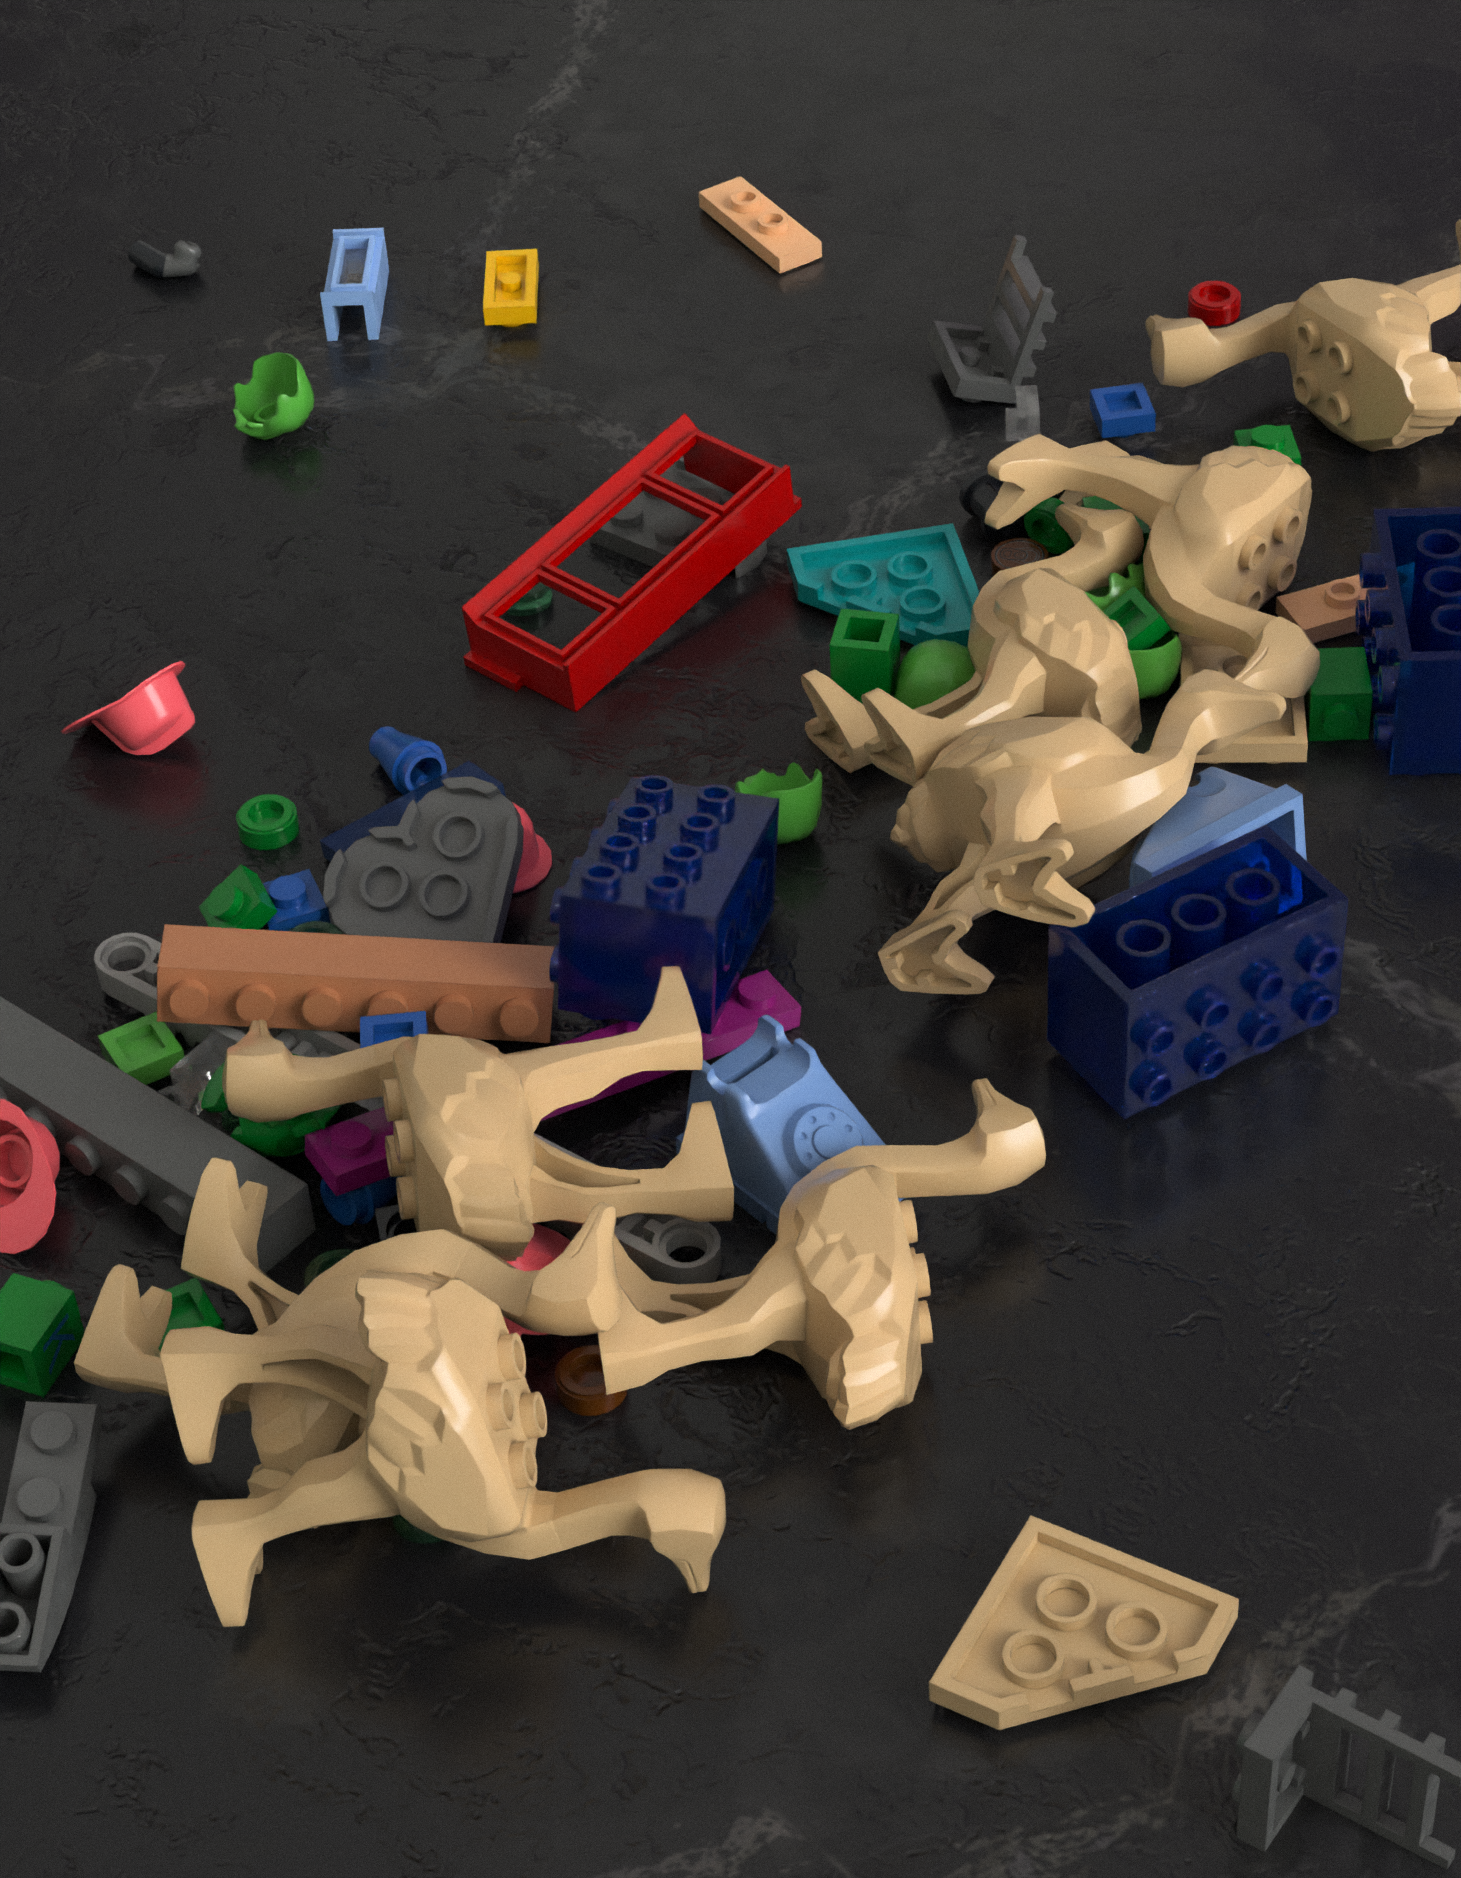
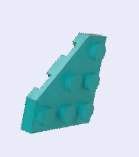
(901, 572)

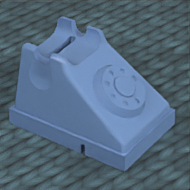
(1214, 814)
(776, 1116)

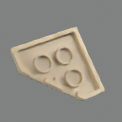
(1076, 1629)

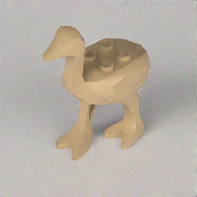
(1352, 351)
(1216, 543)
(1033, 651)
(1043, 811)
(472, 1116)
(837, 1280)
(289, 1422)
(440, 1446)

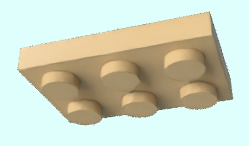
(1270, 743)

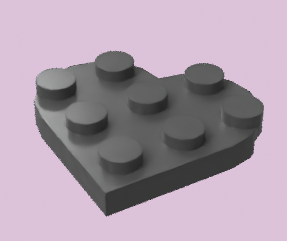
(652, 527)
(434, 874)

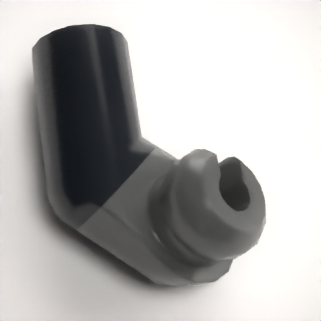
(159, 264)

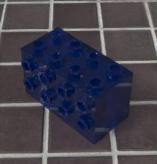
(1414, 636)
(665, 884)
(1196, 970)

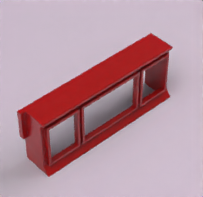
(660, 597)

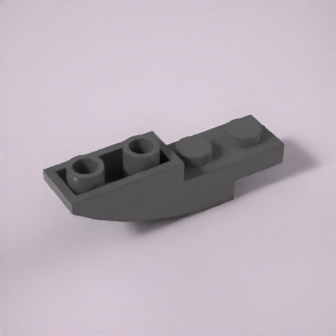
(45, 1527)

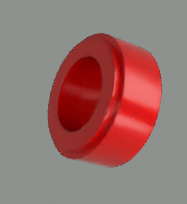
(1214, 303)

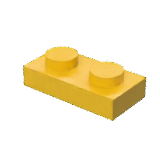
(511, 287)

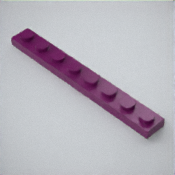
(354, 1149)

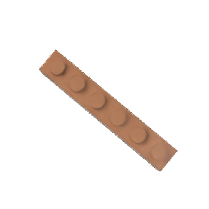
(338, 978)

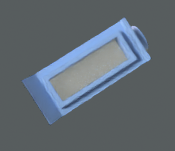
(356, 277)

